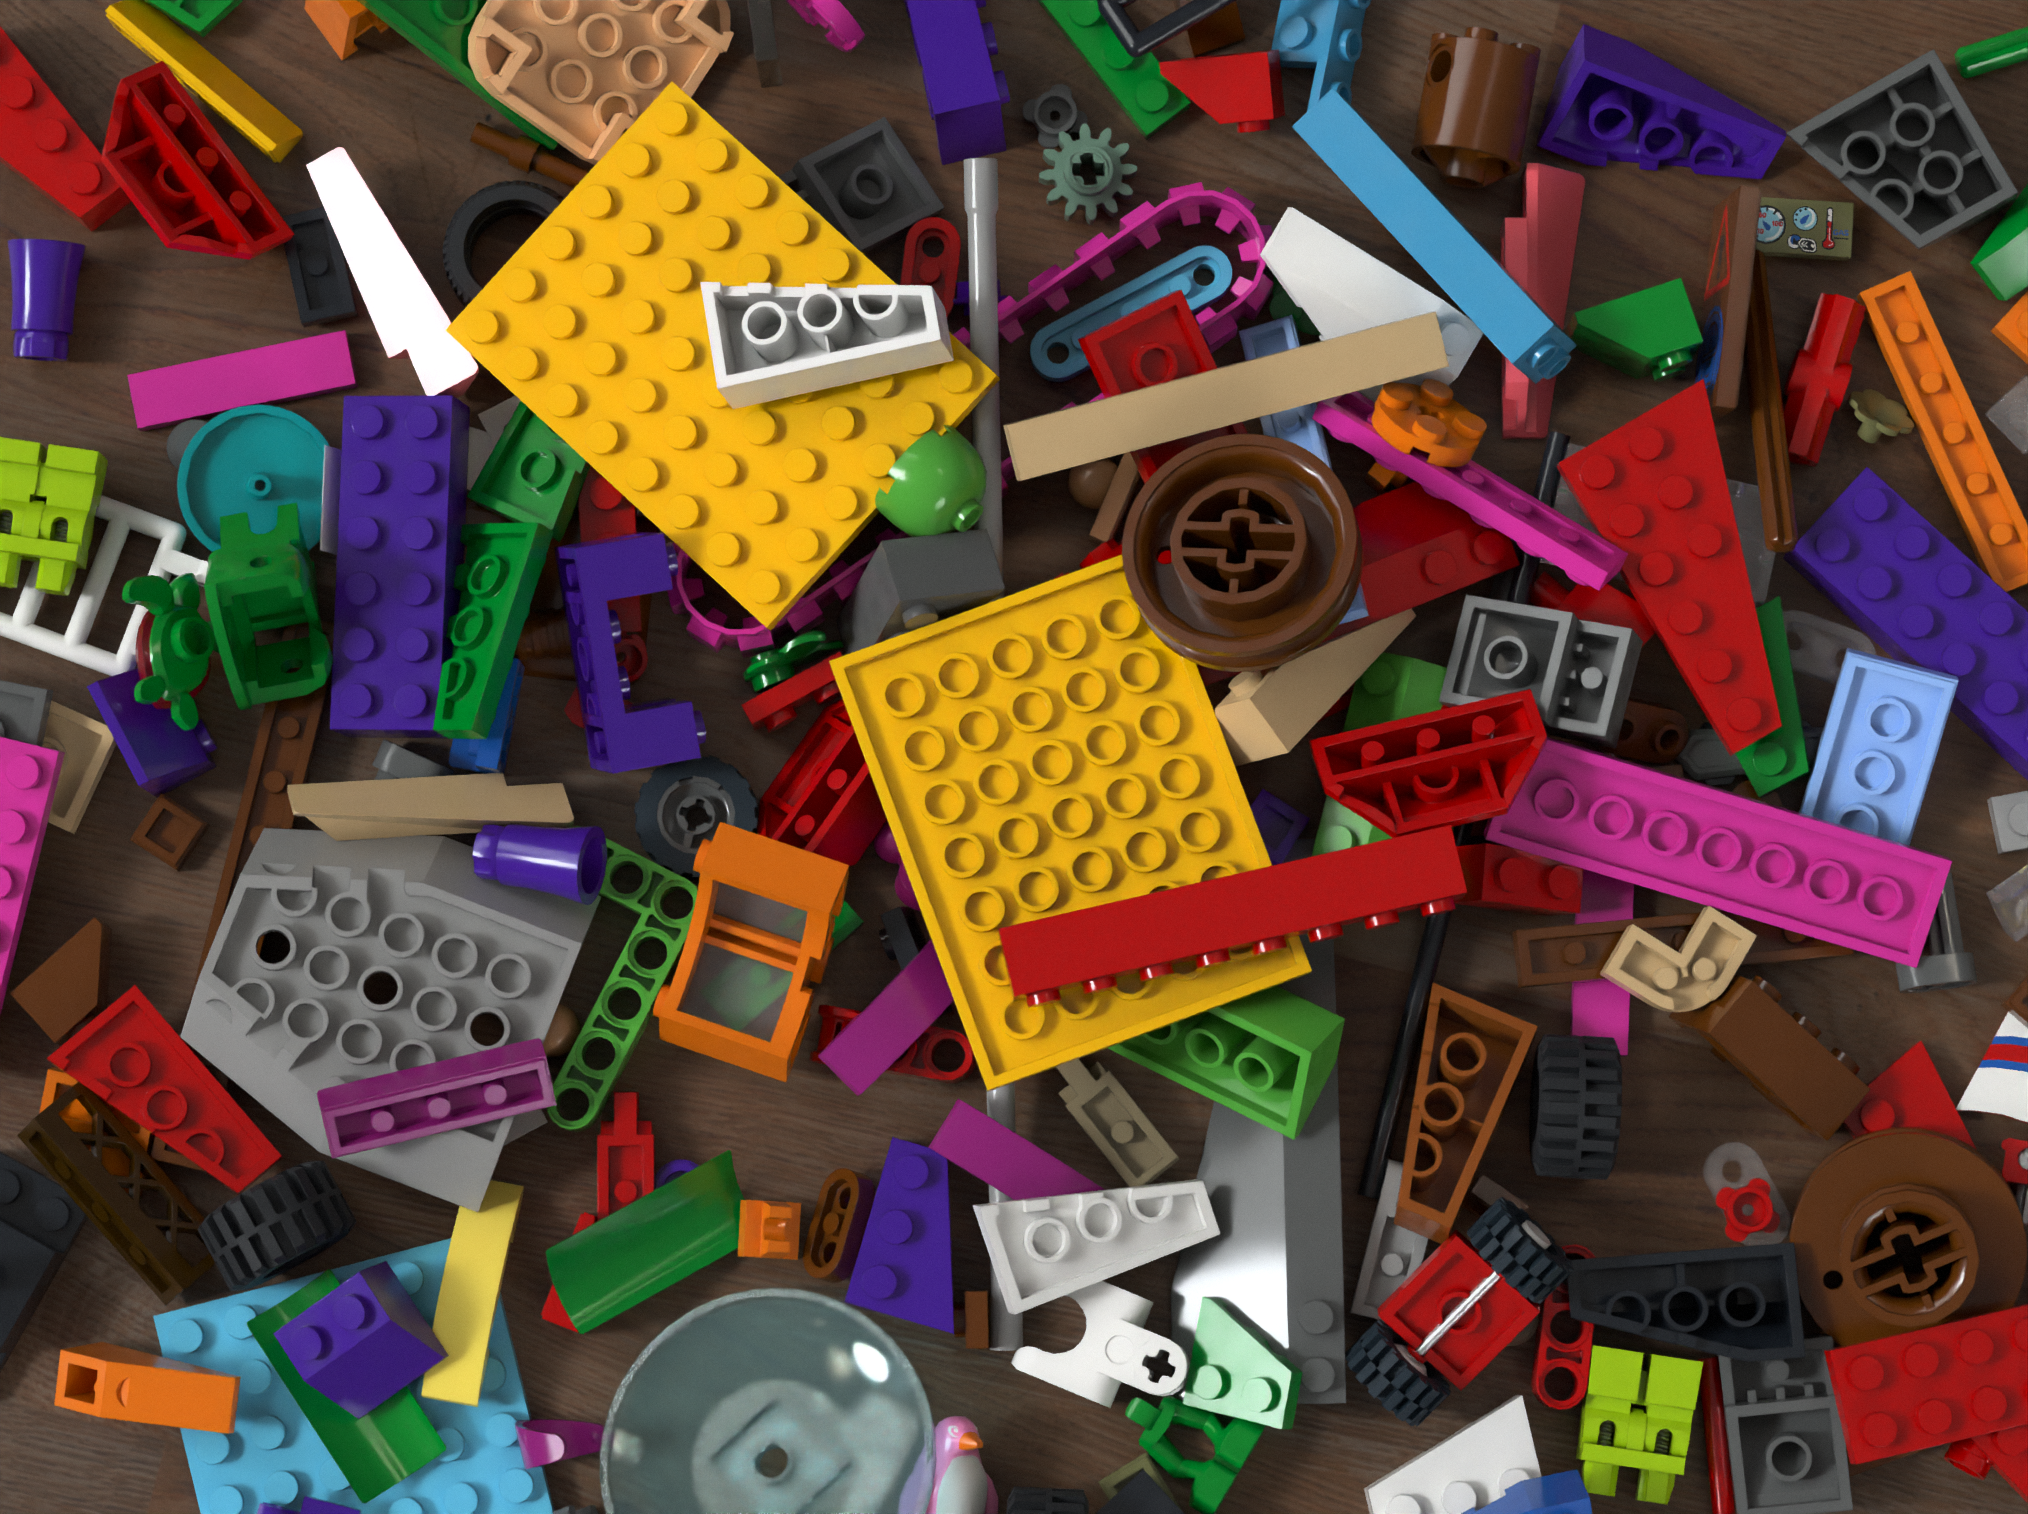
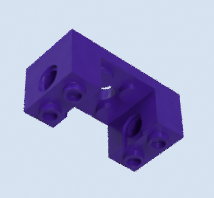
(615, 733)

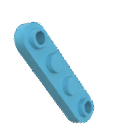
(1154, 284)

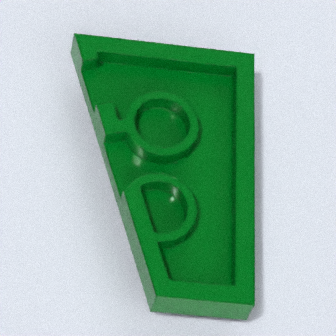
(1783, 753)

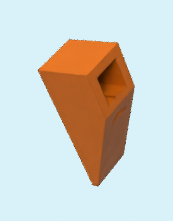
(145, 1388)

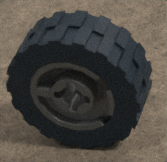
(677, 790)

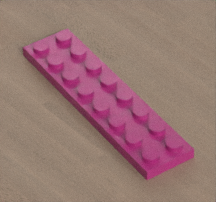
(1725, 851)

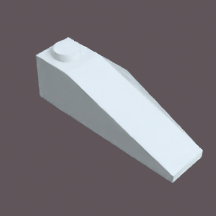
(1354, 291)

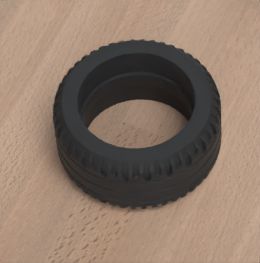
(477, 215)

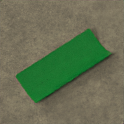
(648, 1244)
(368, 1450)

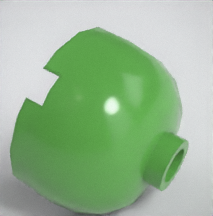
(935, 486)

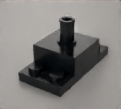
(35, 1237)

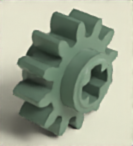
(1102, 160)

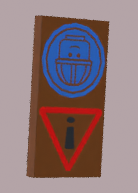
(1727, 298)

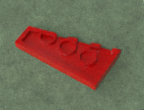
(158, 1082)
(1908, 1096)

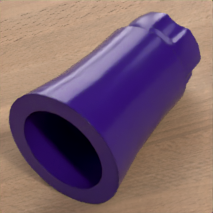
(43, 296)
(543, 859)

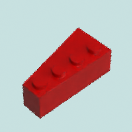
(49, 147)

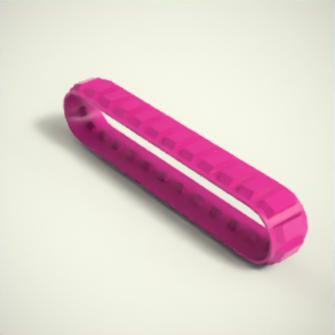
(1044, 291)

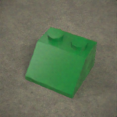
(1640, 332)

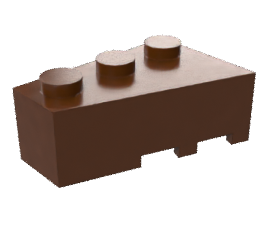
(1779, 1055)

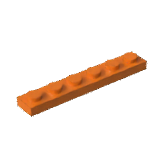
(1949, 428)

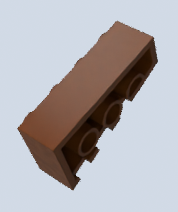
(1460, 1094)

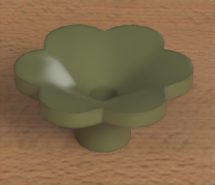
(1879, 415)

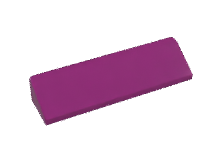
(436, 1097)

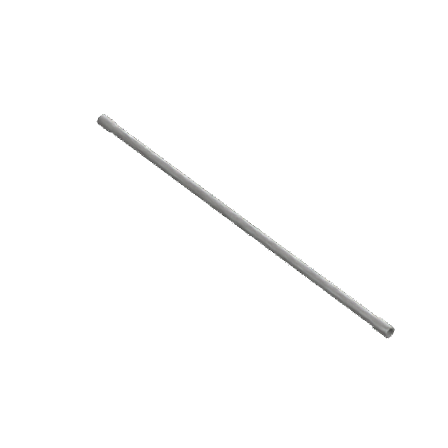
(981, 209)

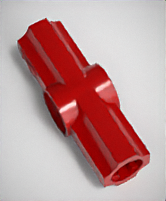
(1820, 376)

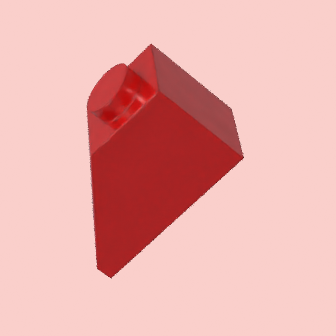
(1232, 86)

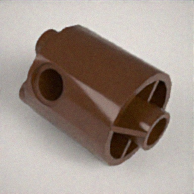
(1475, 107)

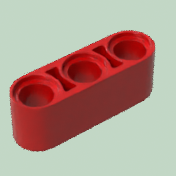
(1552, 1353)

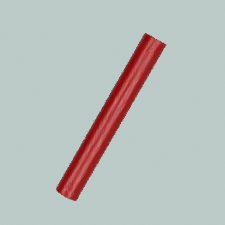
(1716, 1438)

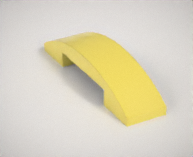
(471, 1294)

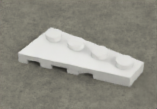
(1078, 1239)

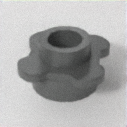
(1056, 100)

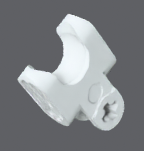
(1111, 1351)

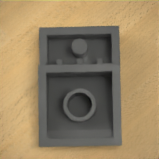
(865, 187)
(1572, 666)
(1785, 1434)

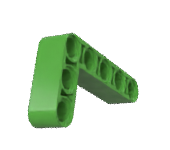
(625, 975)

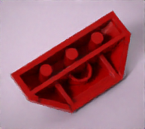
(185, 172)
(1434, 765)
(824, 793)

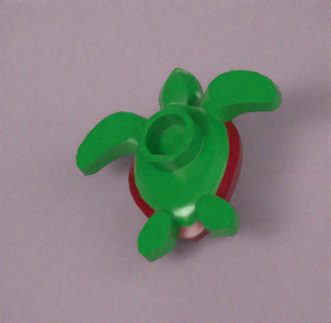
(171, 645)

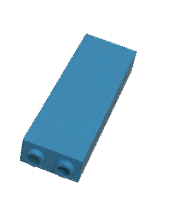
(1435, 237)

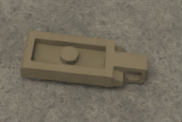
(1115, 1123)

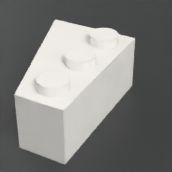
(1463, 1469)

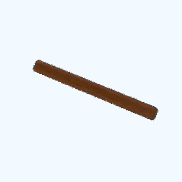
(1768, 417)

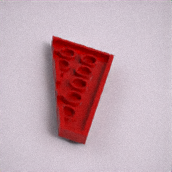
(1667, 504)

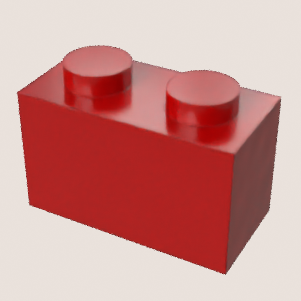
(1519, 881)

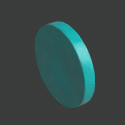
(252, 464)

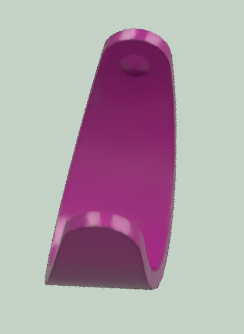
(556, 1440)

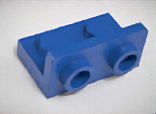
(491, 753)

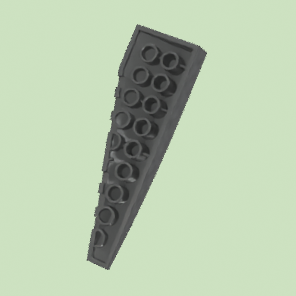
(1276, 1221)

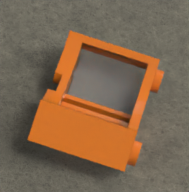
(752, 951)

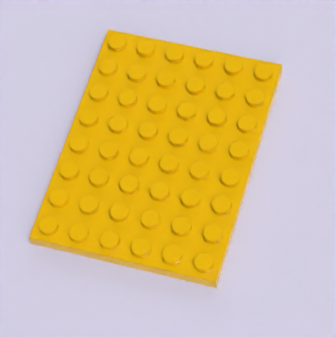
(613, 351)
(1049, 770)

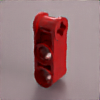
(920, 1056)

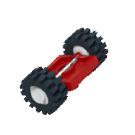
(1458, 1311)

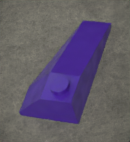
(1639, 109)

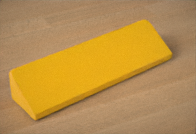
(206, 77)

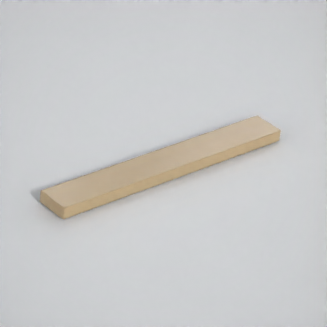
(1225, 396)

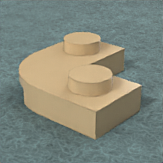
(1681, 978)

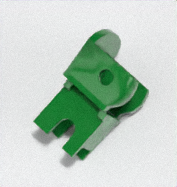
(261, 586)

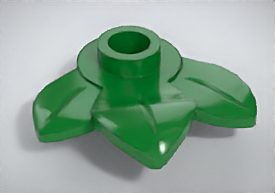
(778, 664)

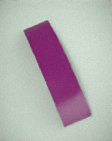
(890, 1022)
(1004, 1157)

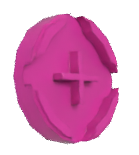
(832, 15)

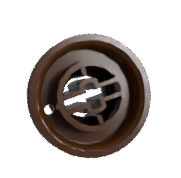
(1256, 550)
(1886, 1182)

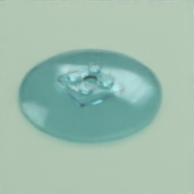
(764, 1377)

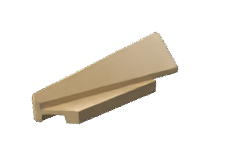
(427, 805)

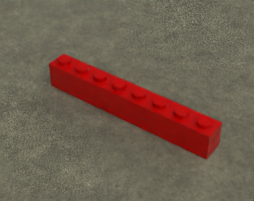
(1232, 914)

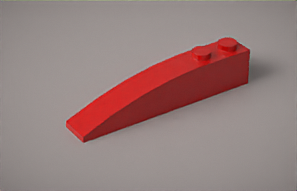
(1414, 554)

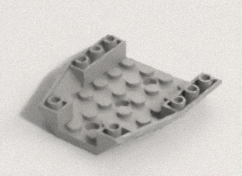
(365, 910)

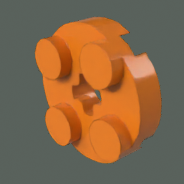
(1427, 420)

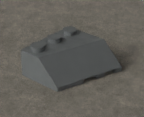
(1912, 153)

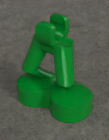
(1211, 1477)

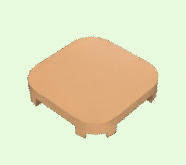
(593, 64)

